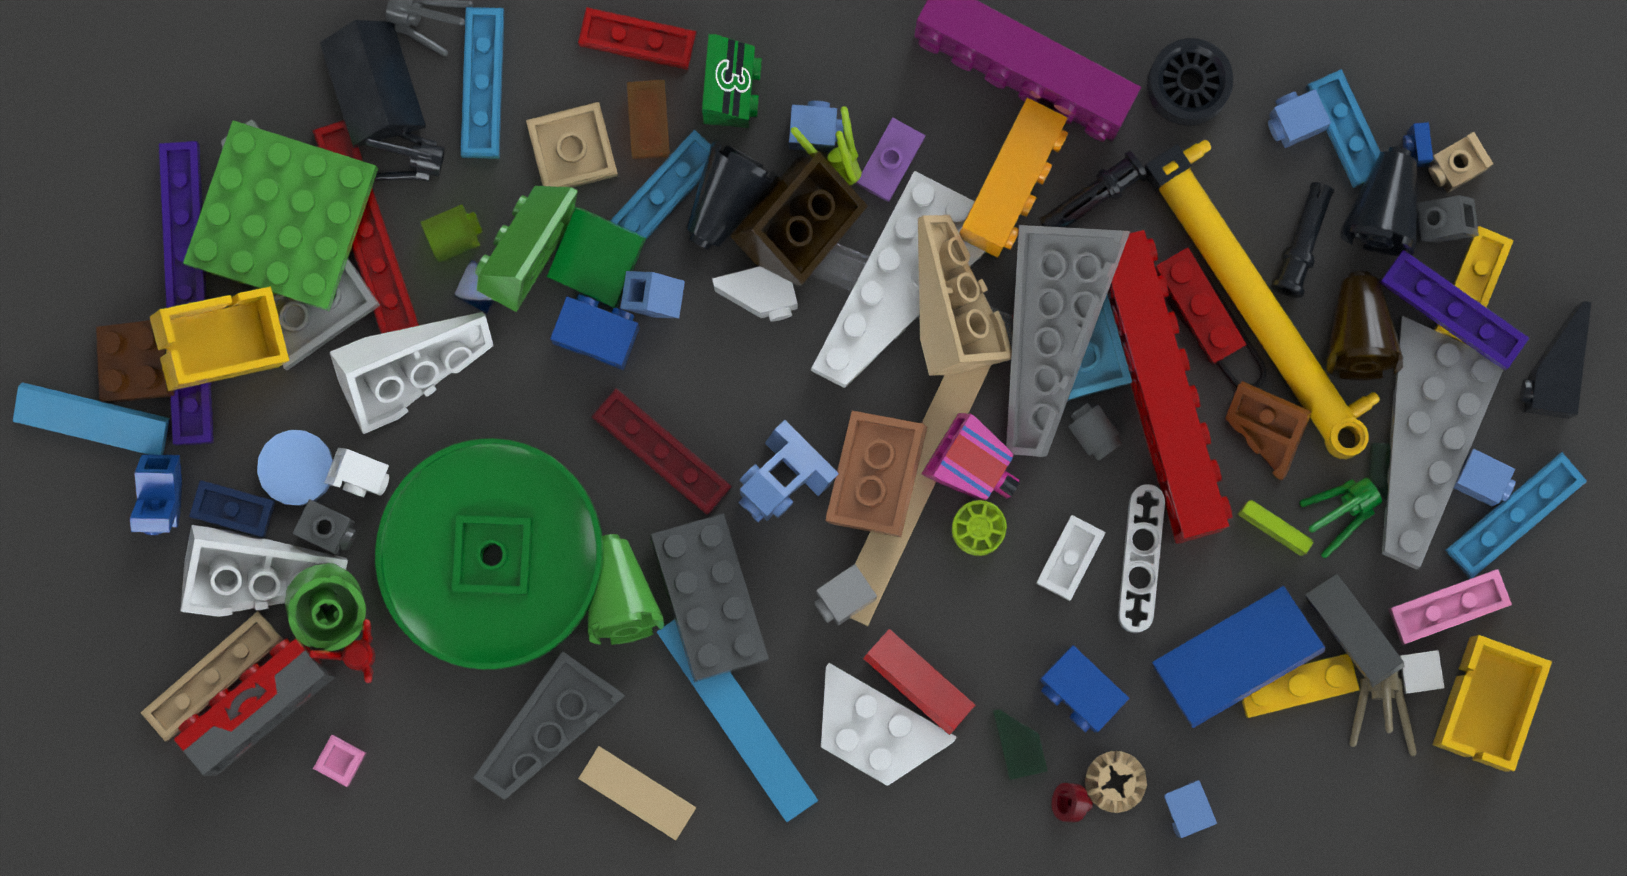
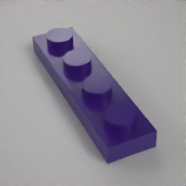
(1454, 310)

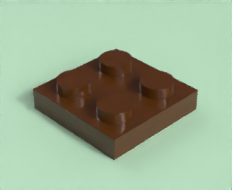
(129, 363)

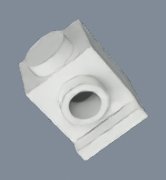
(357, 473)

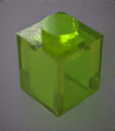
(452, 232)

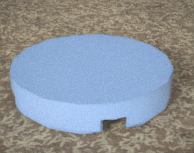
(294, 467)

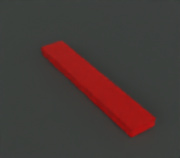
(373, 245)

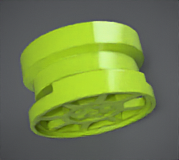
(979, 528)

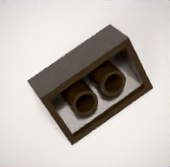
(800, 219)

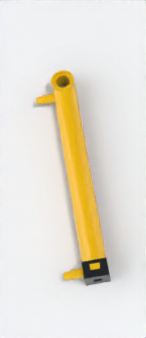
(1255, 301)

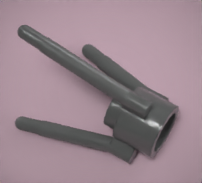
(409, 12)

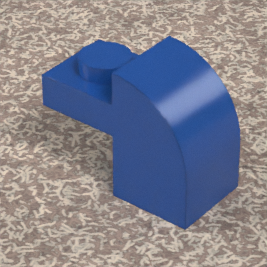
(157, 493)

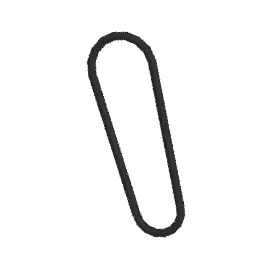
(1251, 348)

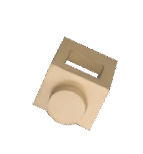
(1473, 156)

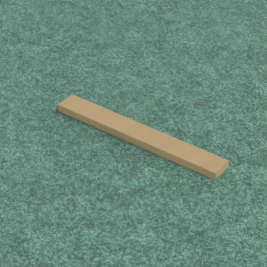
(883, 551)

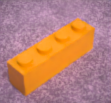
(1013, 177)

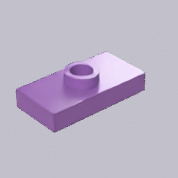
(890, 160)

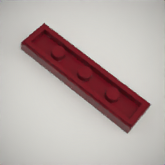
(661, 451)

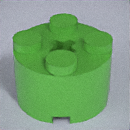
(314, 625)

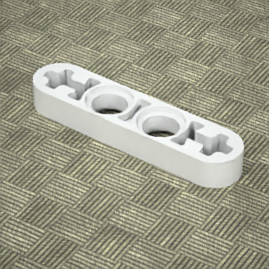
(1137, 558)

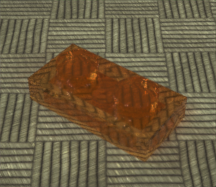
(648, 119)

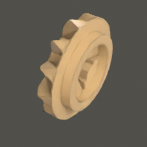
(1110, 799)

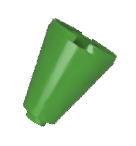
(623, 601)

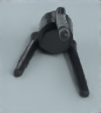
(426, 158)

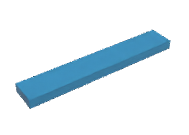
(747, 733)

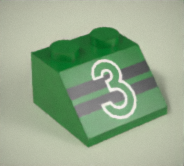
(729, 82)

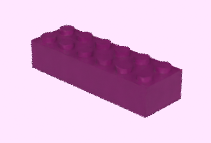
(1027, 63)

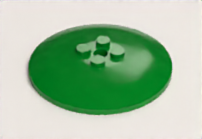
(436, 543)

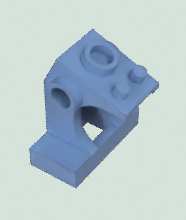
(765, 494)

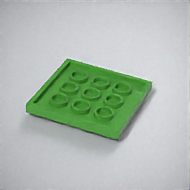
(281, 215)

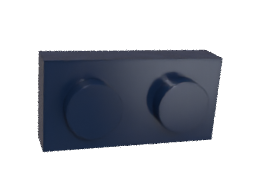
(232, 509)

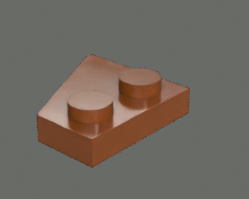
(1269, 425)

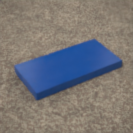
(1238, 656)

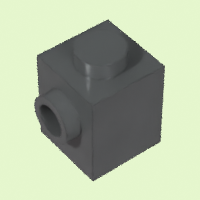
(1447, 219)
(325, 528)

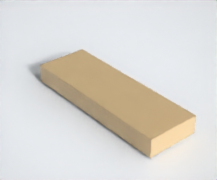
(637, 793)

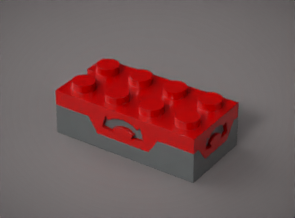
(253, 708)

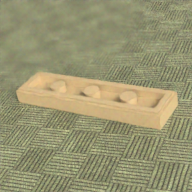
(211, 675)

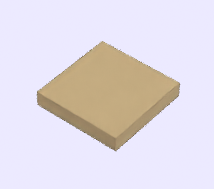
(572, 147)

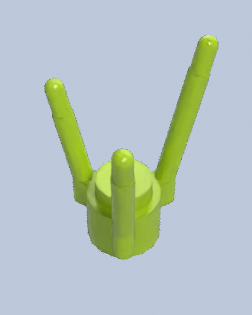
(844, 156)

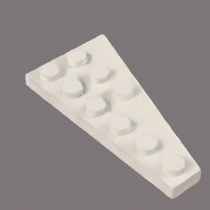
(888, 286)

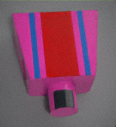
(972, 460)

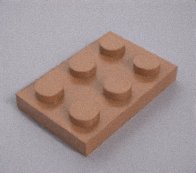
(876, 474)

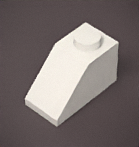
(759, 292)

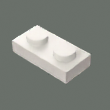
(1070, 557)

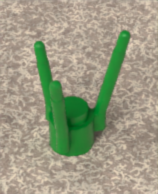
(1358, 499)

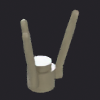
(1386, 690)

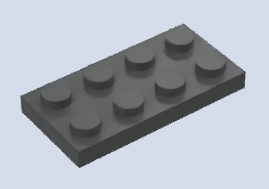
(708, 597)

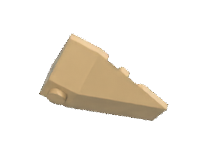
(955, 317)

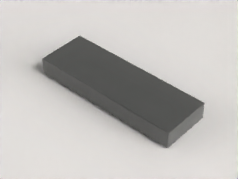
(1355, 630)

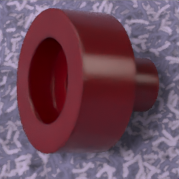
(1070, 802)

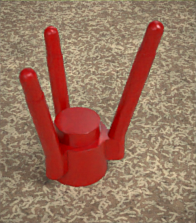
(357, 655)

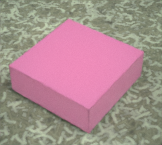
(339, 760)

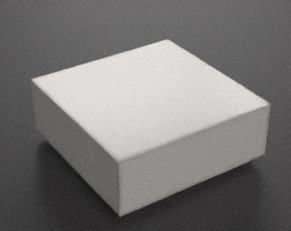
(1422, 672)

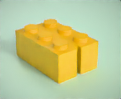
(218, 342)
(1492, 703)

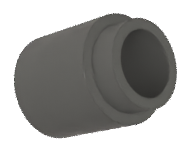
(1094, 431)

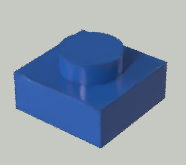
(1419, 143)

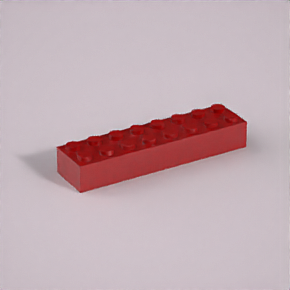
(1164, 396)

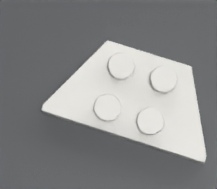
(875, 730)

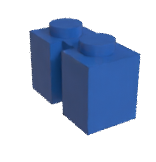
(595, 331)
(1083, 689)

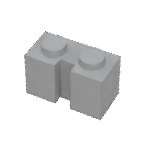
(844, 596)

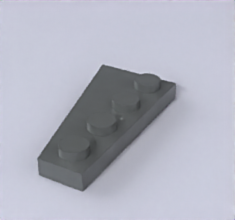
(552, 718)

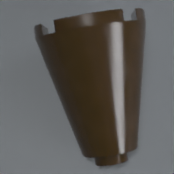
(1363, 331)

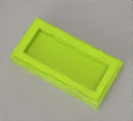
(1275, 527)

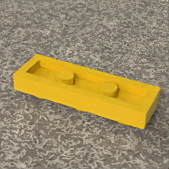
(1481, 268)
(1304, 685)

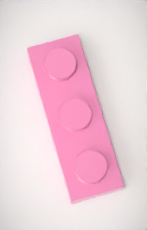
(1450, 607)

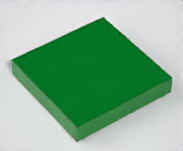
(596, 256)

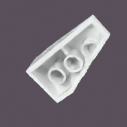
(399, 366)
(241, 571)

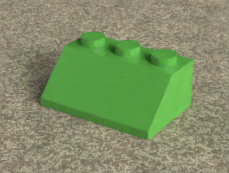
(526, 244)

